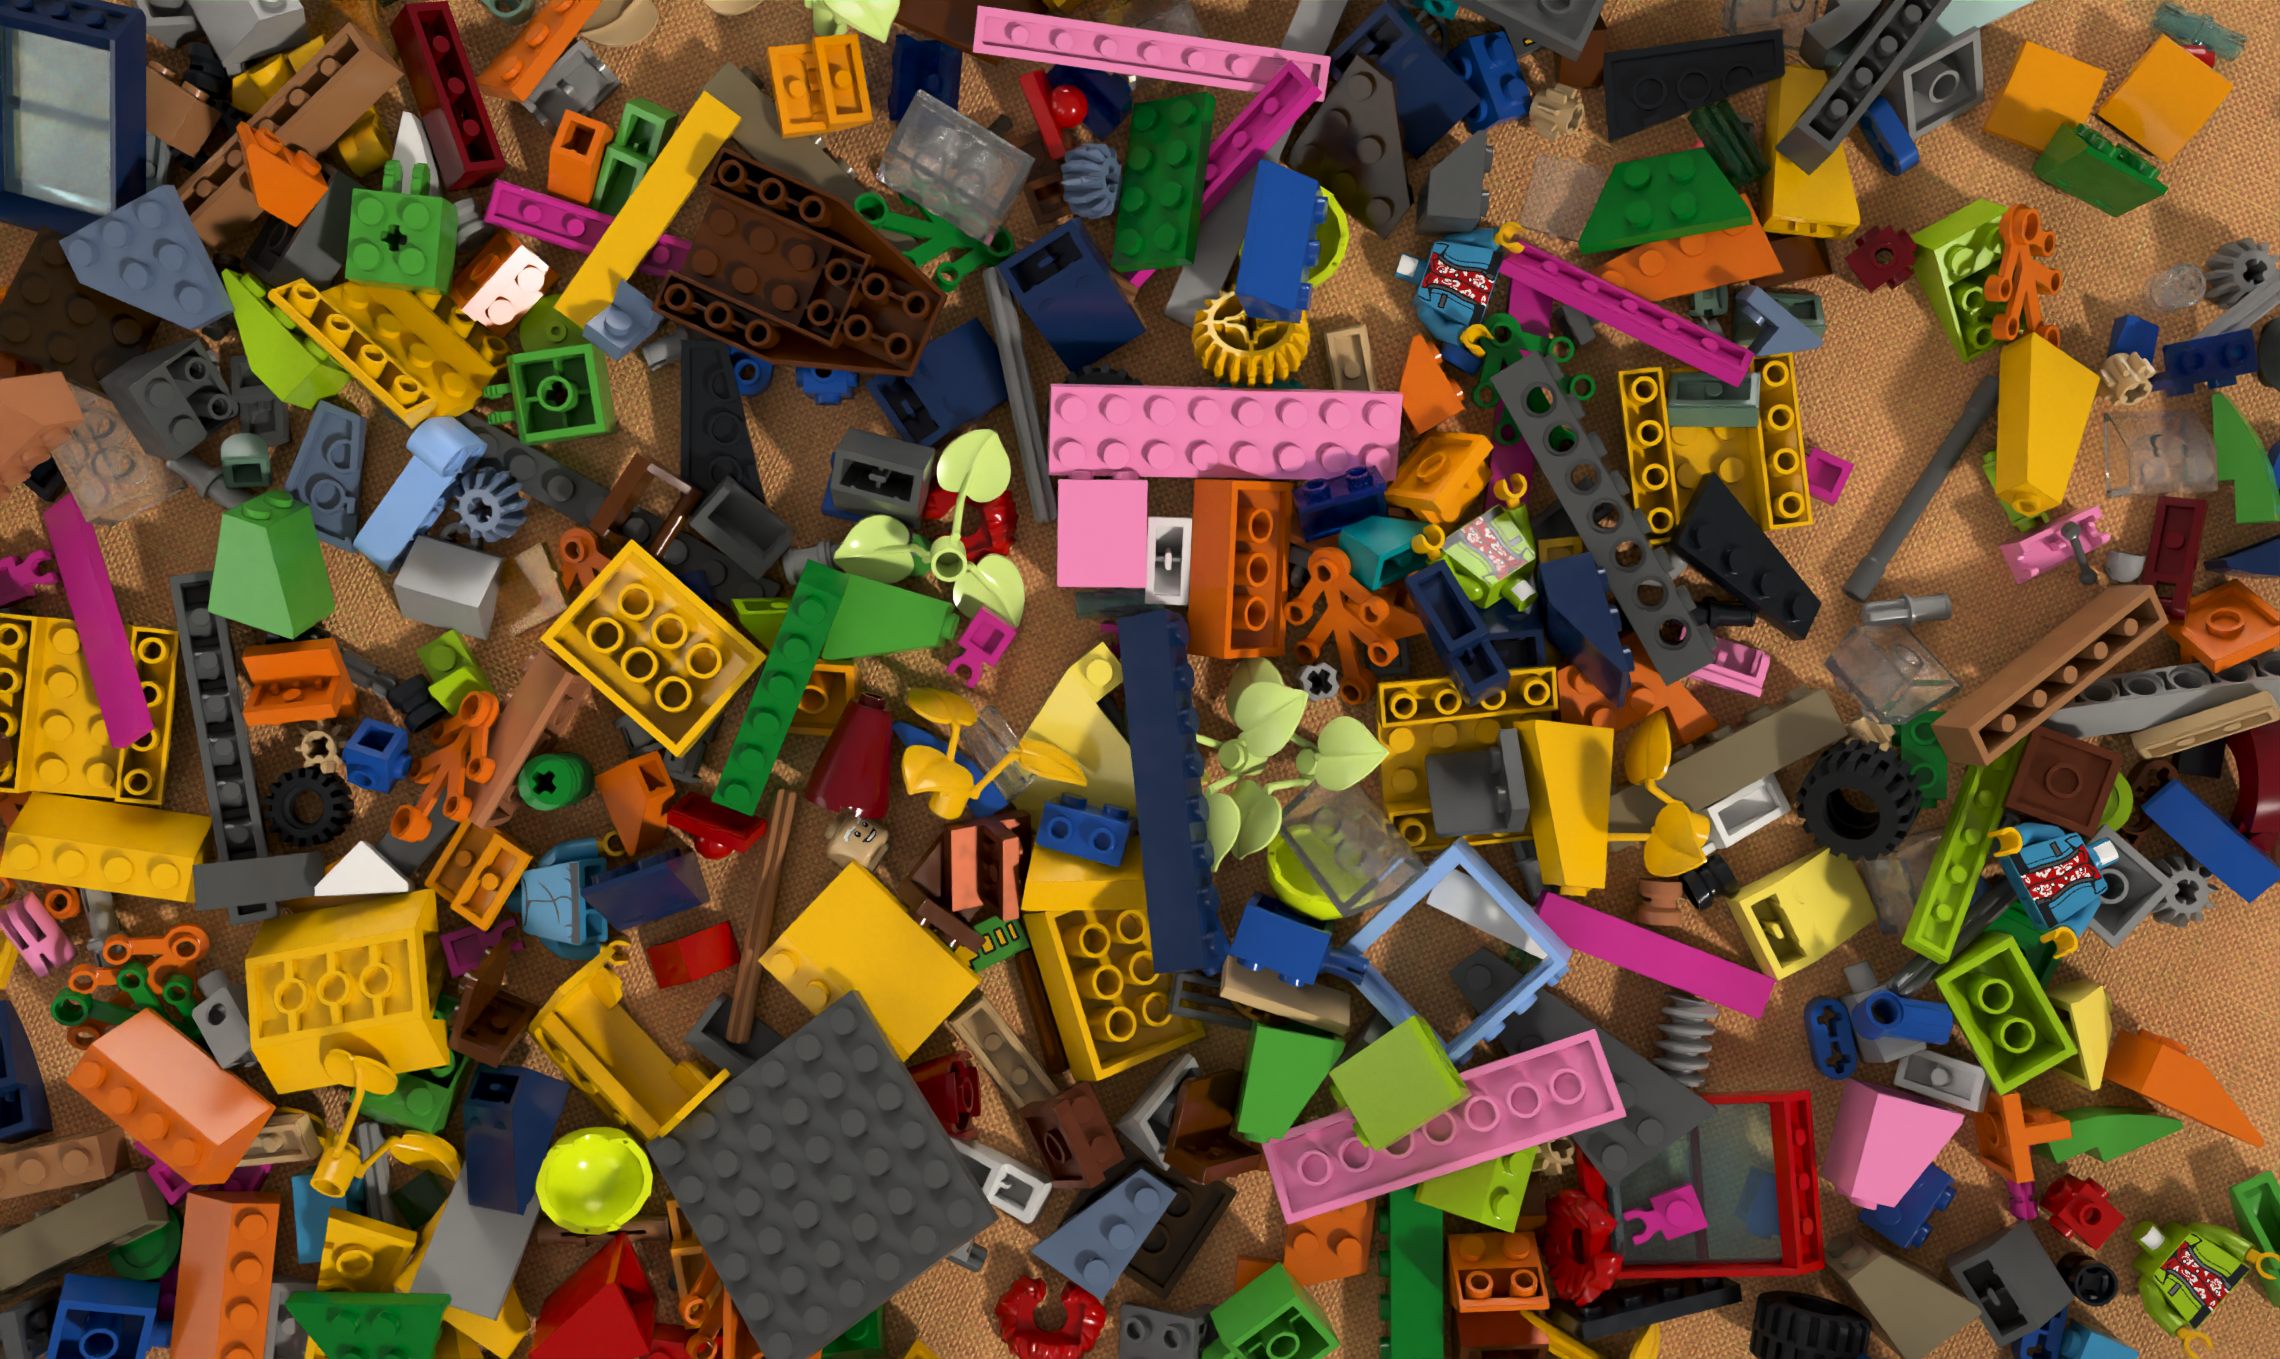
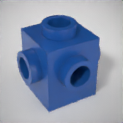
(827, 390)
(377, 756)

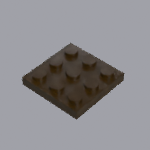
(67, 325)
(1179, 1230)

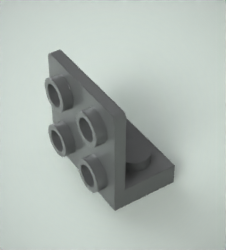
(1478, 789)
(29, 1325)
(1164, 1334)

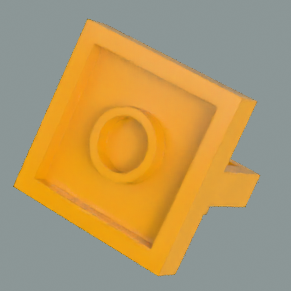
(1442, 477)

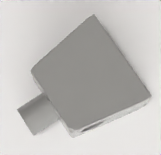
(225, 1021)
(1886, 1049)

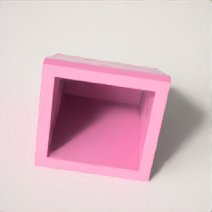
(1102, 531)
(1884, 1142)

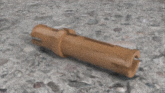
(639, 1228)

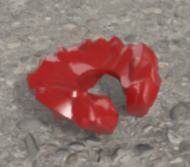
(996, 525)
(1564, 1247)
(1030, 1341)

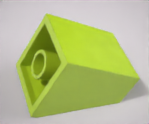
(1398, 1084)

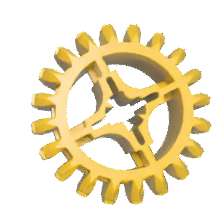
(1225, 347)

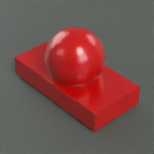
(1054, 110)
(714, 826)

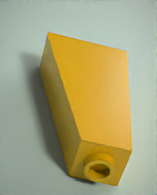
(1791, 199)
(2040, 422)
(1568, 800)
(1075, 883)

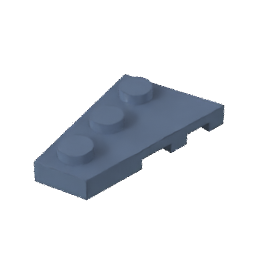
(331, 473)
(1105, 1235)

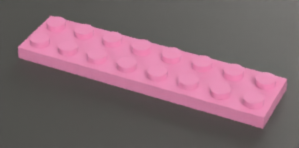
(1221, 431)
(1511, 1108)

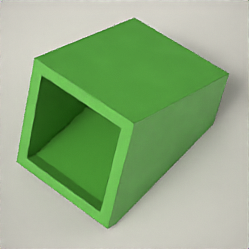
(271, 567)
(887, 621)
(1281, 1075)

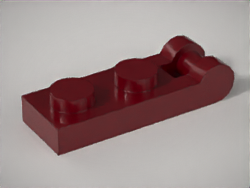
(2175, 551)

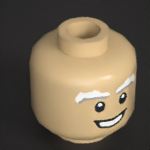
(858, 840)

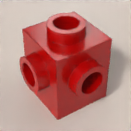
(2081, 1210)

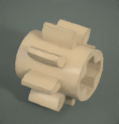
(1556, 112)
(2125, 379)
(1861, 728)
(313, 747)
(1553, 1155)

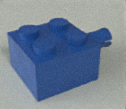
(1291, 944)
(107, 1319)

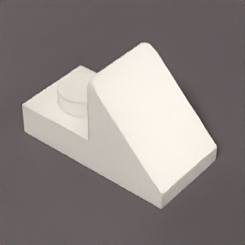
(1944, 1078)

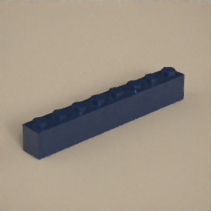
(1169, 792)

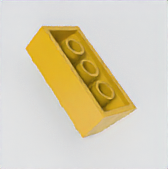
(107, 847)

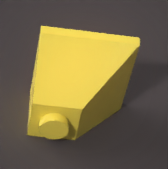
(2085, 1016)

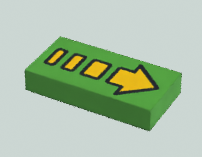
(1002, 941)

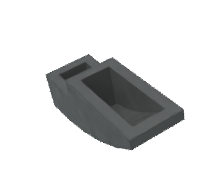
(1838, 31)
(257, 880)

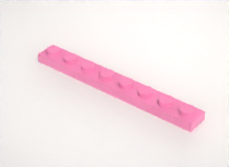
(1138, 51)

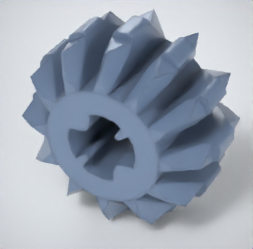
(1092, 180)
(489, 504)

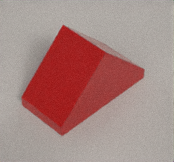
(694, 955)

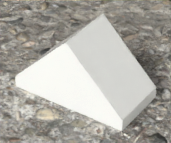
(1168, 560)
(364, 873)

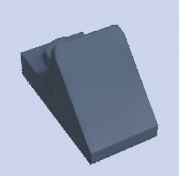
(623, 322)
(1783, 330)

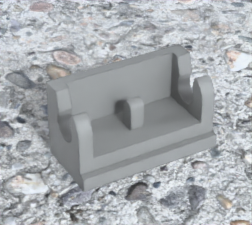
(573, 83)

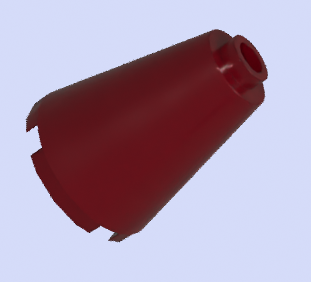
(856, 760)
(951, 1092)

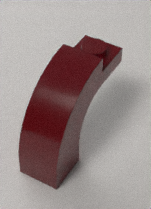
(2259, 783)

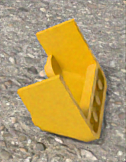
(614, 1058)

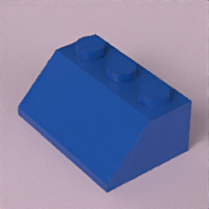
(1280, 244)

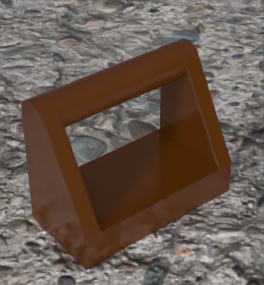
(627, 494)

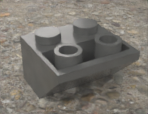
(1453, 191)
(171, 398)
(881, 476)
(2010, 1282)

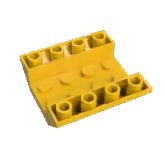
(400, 345)
(1757, 464)
(1432, 718)
(57, 720)
(345, 983)

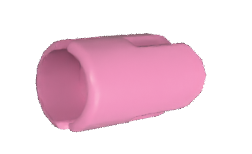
(36, 935)

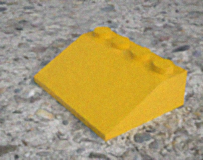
(654, 649)
(867, 943)
(1106, 989)

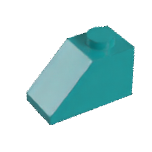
(1382, 550)

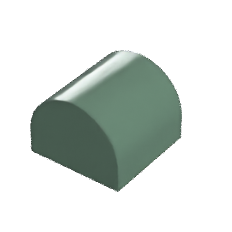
(246, 461)

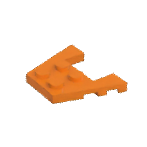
(1585, 705)
(1317, 1247)

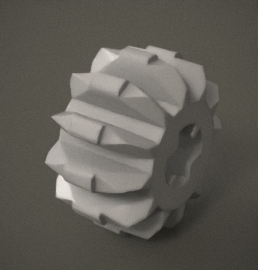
(2233, 261)
(2190, 892)

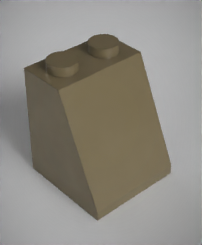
(1903, 1302)

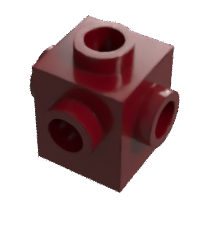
(1876, 275)

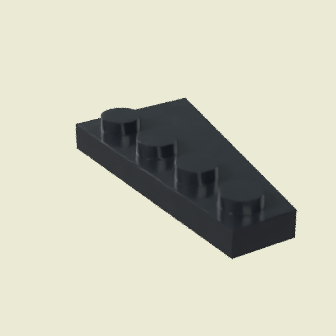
(1674, 79)
(714, 422)
(1739, 557)
(1642, 1305)

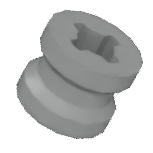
(471, 229)

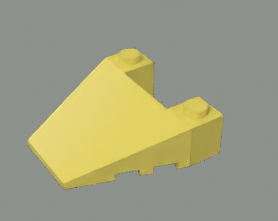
(1087, 734)

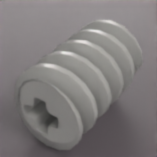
(1686, 1038)

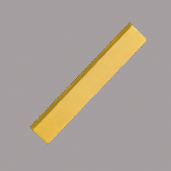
(649, 209)

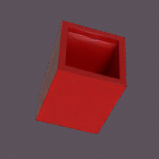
(600, 1309)

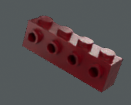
(447, 95)

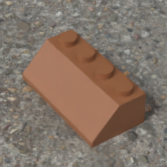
(34, 419)
(527, 728)

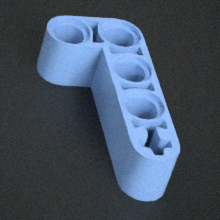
(442, 456)

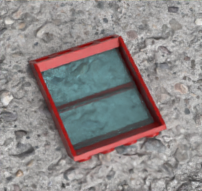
(1752, 1180)

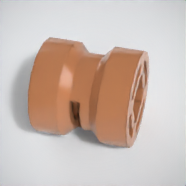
(1660, 901)

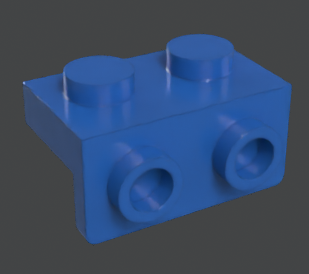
(1496, 77)
(1086, 830)
(1909, 1219)

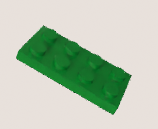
(1163, 183)

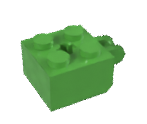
(386, 216)
(533, 385)
(1271, 1321)

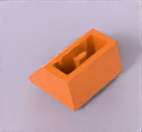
(1494, 1272)

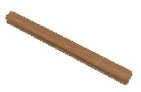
(761, 915)

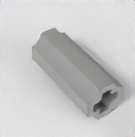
(1327, 678)

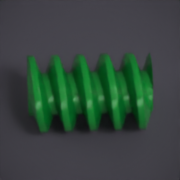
(555, 780)

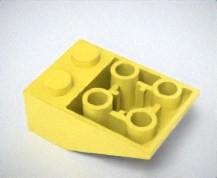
(1801, 911)

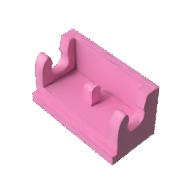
(2046, 547)
(1734, 669)

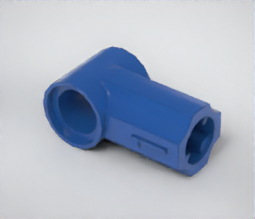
(1903, 1019)

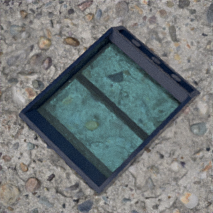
(70, 111)

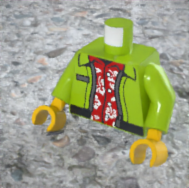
(1491, 553)
(2190, 1273)

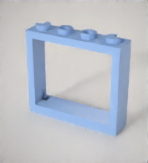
(1516, 999)

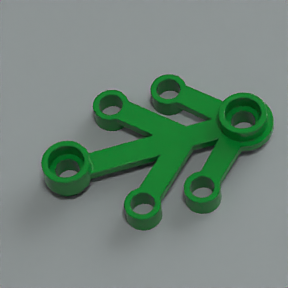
(940, 237)
(1510, 353)
(72, 1015)

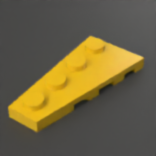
(360, 1257)

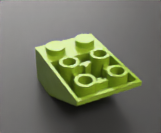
(1953, 268)
(278, 349)

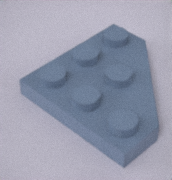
(151, 260)

